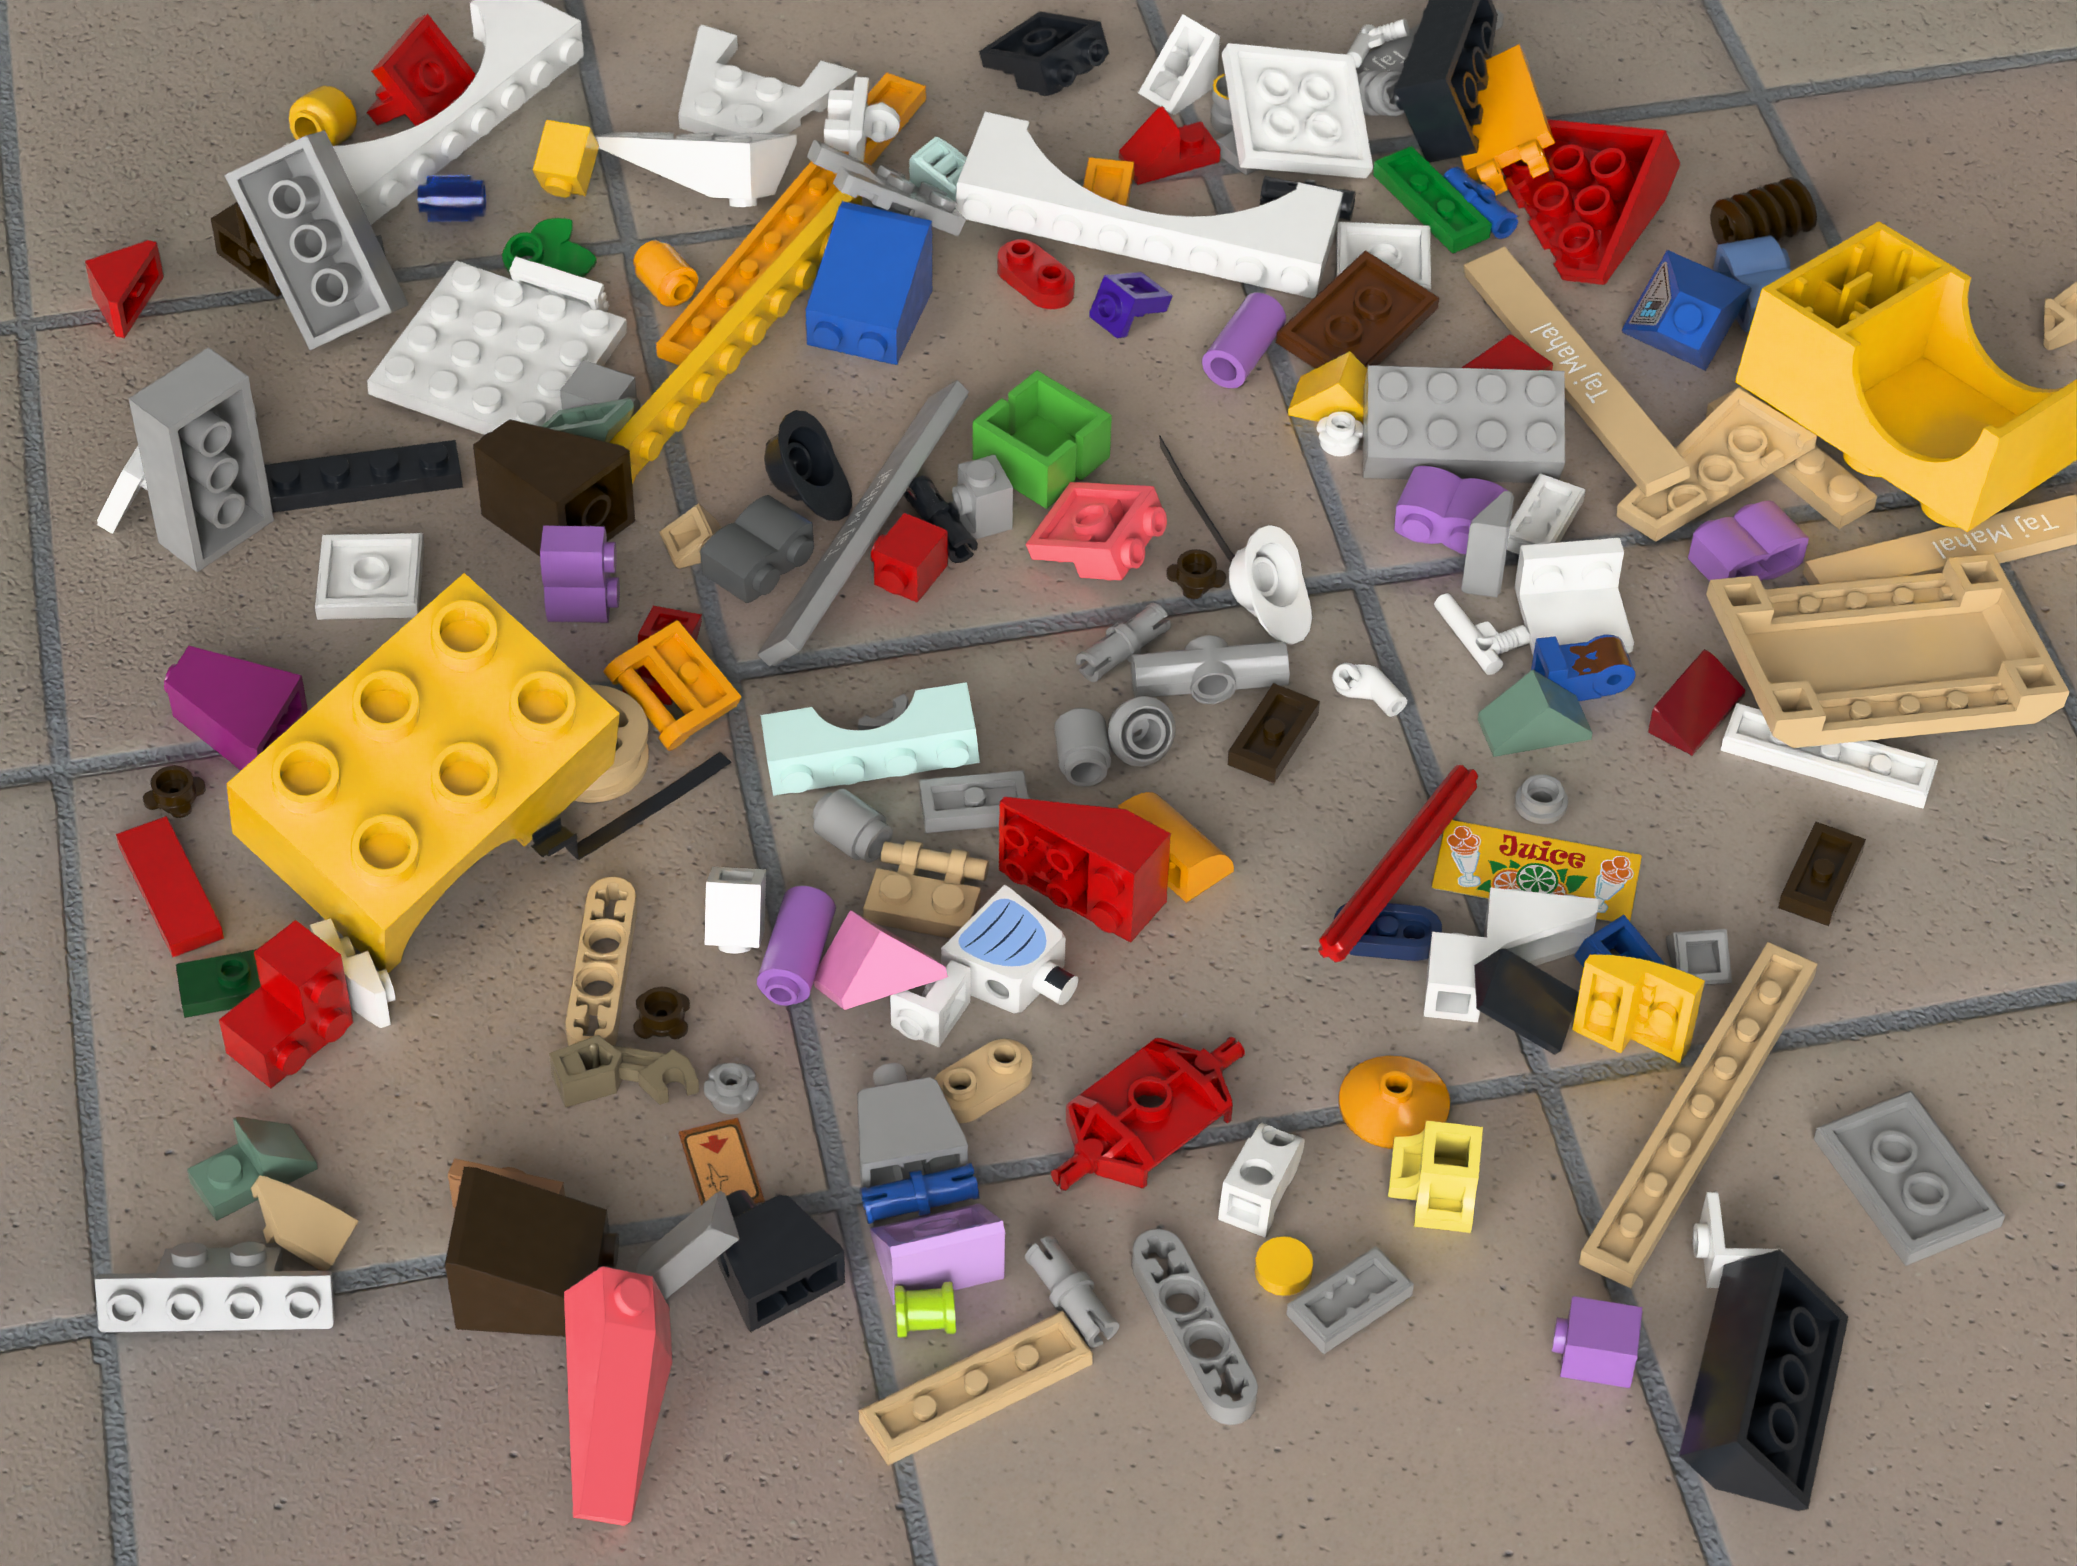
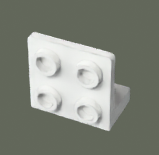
(1572, 591)

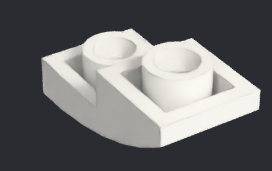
(366, 987)

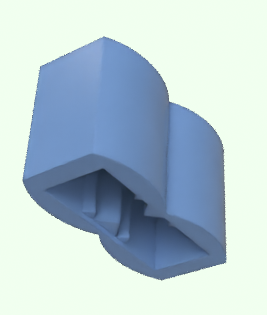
(1754, 264)

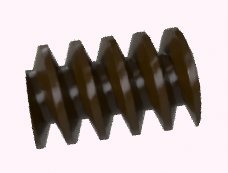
(1763, 212)

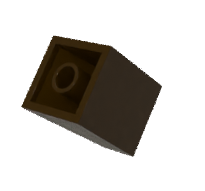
(551, 479)
(519, 1253)

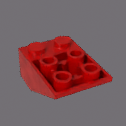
(1087, 860)

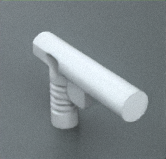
(1372, 36)
(1480, 639)

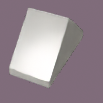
(1183, 67)

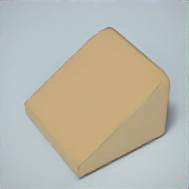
(688, 535)

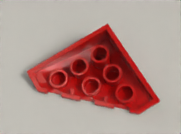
(1596, 194)

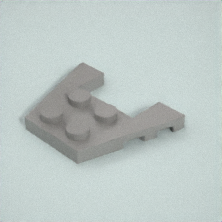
(888, 188)

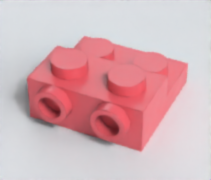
(1100, 528)

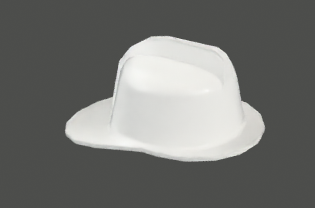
(1271, 584)

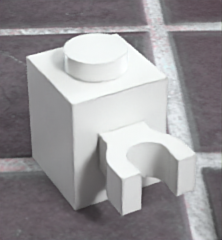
(735, 908)

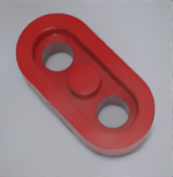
(1035, 274)

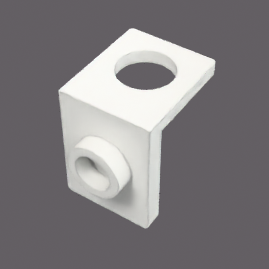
(1710, 1242)

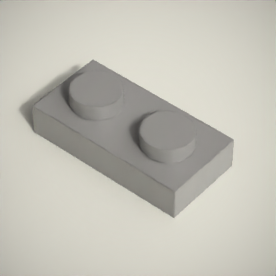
(968, 800)

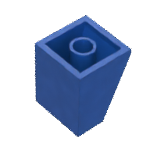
(871, 283)

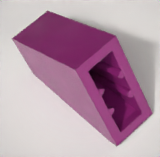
(233, 702)

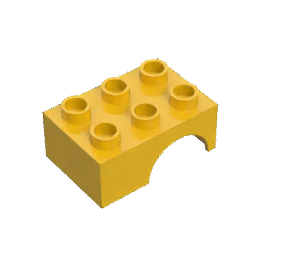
(1887, 368)
(422, 768)

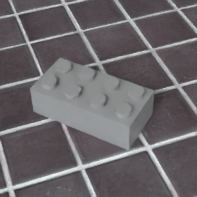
(1464, 421)
(202, 458)

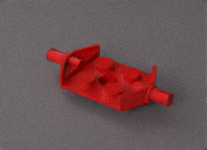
(1128, 1140)

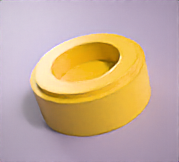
(1283, 1266)

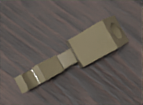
(581, 1083)

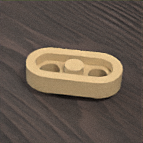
(986, 1078)

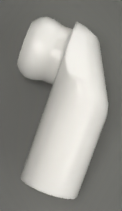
(1369, 684)

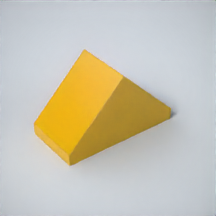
(1331, 389)

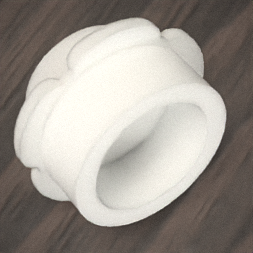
(1339, 433)

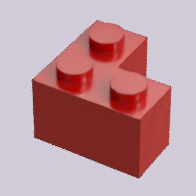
(295, 1009)

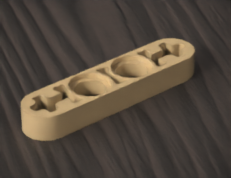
(597, 966)

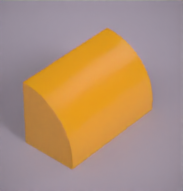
(1193, 858)

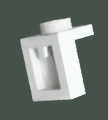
(937, 1010)

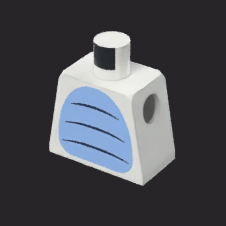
(1012, 954)

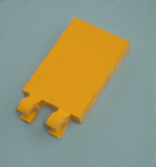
(1511, 122)

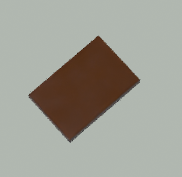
(1360, 312)

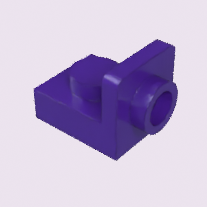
(1123, 298)

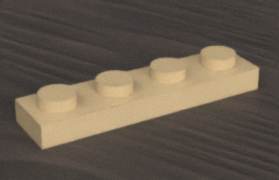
(1821, 482)

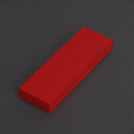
(169, 886)

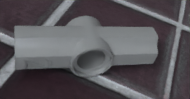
(1210, 669)

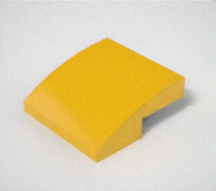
(1637, 1001)

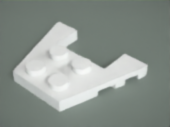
(735, 101)

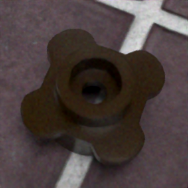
(1196, 573)
(174, 791)
(661, 1002)

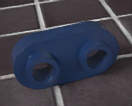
(1391, 932)

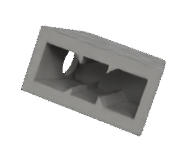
(906, 1128)

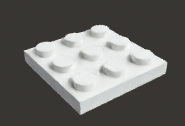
(1296, 111)

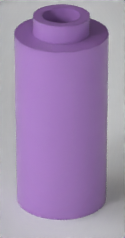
(1244, 340)
(796, 945)

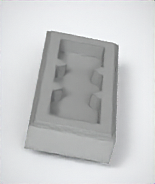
(1349, 1299)

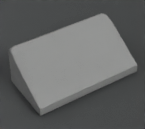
(1488, 548)
(690, 1245)

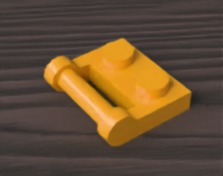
(685, 676)

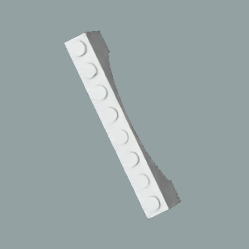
(524, 52)
(1267, 246)

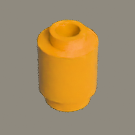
(665, 273)

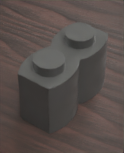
(757, 549)

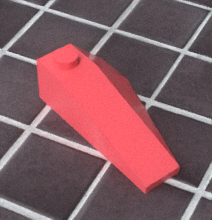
(615, 1387)

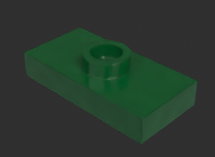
(217, 982)

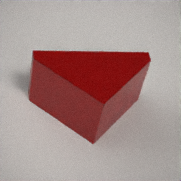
(125, 283)

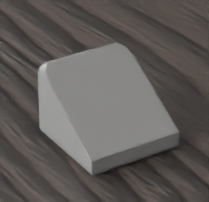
(1701, 954)

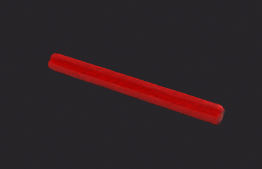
(1397, 864)

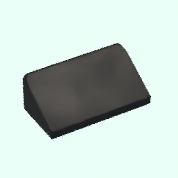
(1525, 999)

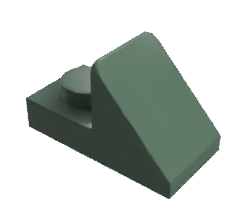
(262, 1150)

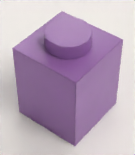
(1598, 1341)

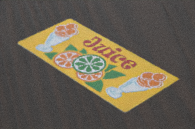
(1487, 857)

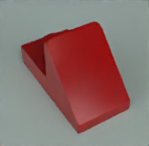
(1167, 150)

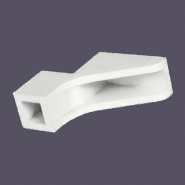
(1524, 922)

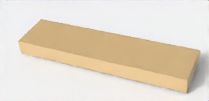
(975, 1387)

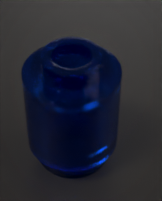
(452, 198)

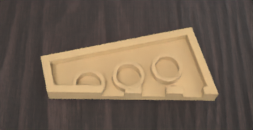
(1725, 456)

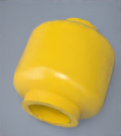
(323, 110)

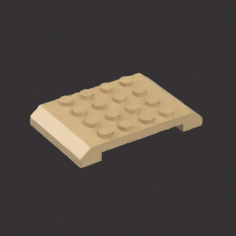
(1889, 654)

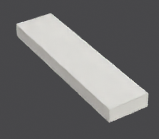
(1856, 765)

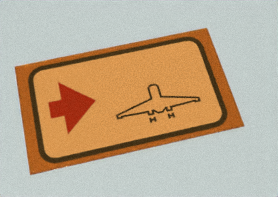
(720, 1160)

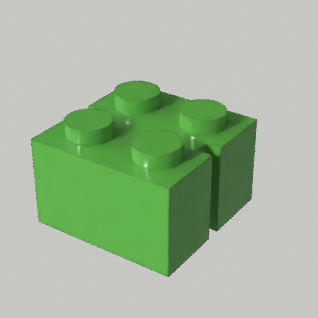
(1043, 437)

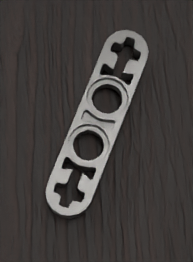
(1199, 1323)

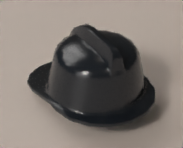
(806, 468)

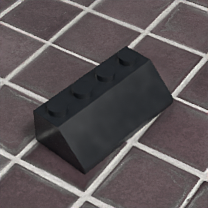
(1765, 1382)

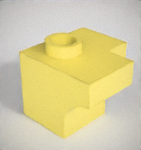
(1439, 1173)

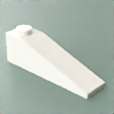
(719, 166)

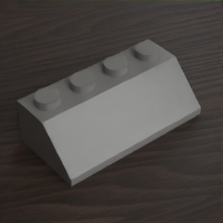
(316, 239)

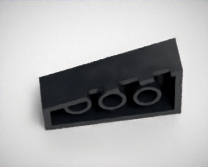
(1445, 74)

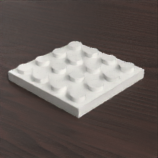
(492, 351)

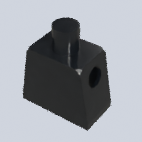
(778, 1259)

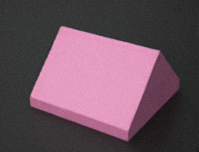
(871, 964)

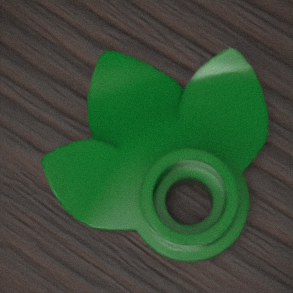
(551, 247)

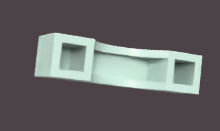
(928, 736)

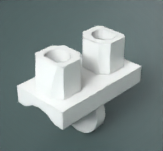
(853, 120)

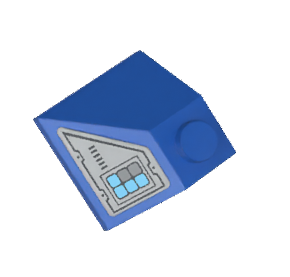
(1686, 310)

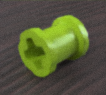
(925, 1309)

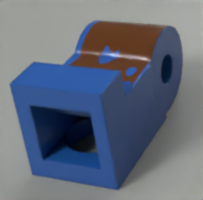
(1585, 668)

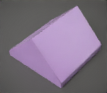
(942, 1247)

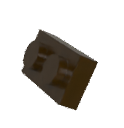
(1273, 733)
(1821, 873)

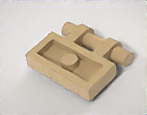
(920, 902)

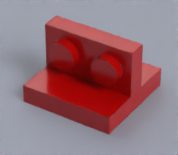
(419, 75)

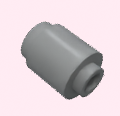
(1082, 746)
(851, 825)

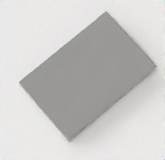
(1908, 1177)

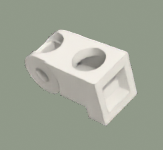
(1260, 1179)

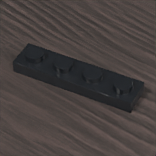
(363, 476)

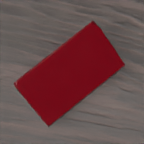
(1695, 704)

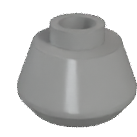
(1141, 731)

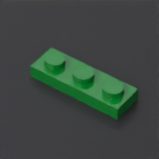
(1432, 199)

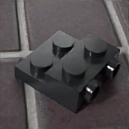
(1047, 51)

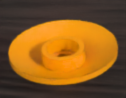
(1378, 1113)

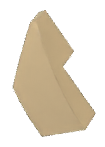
(2061, 319)
(302, 1222)

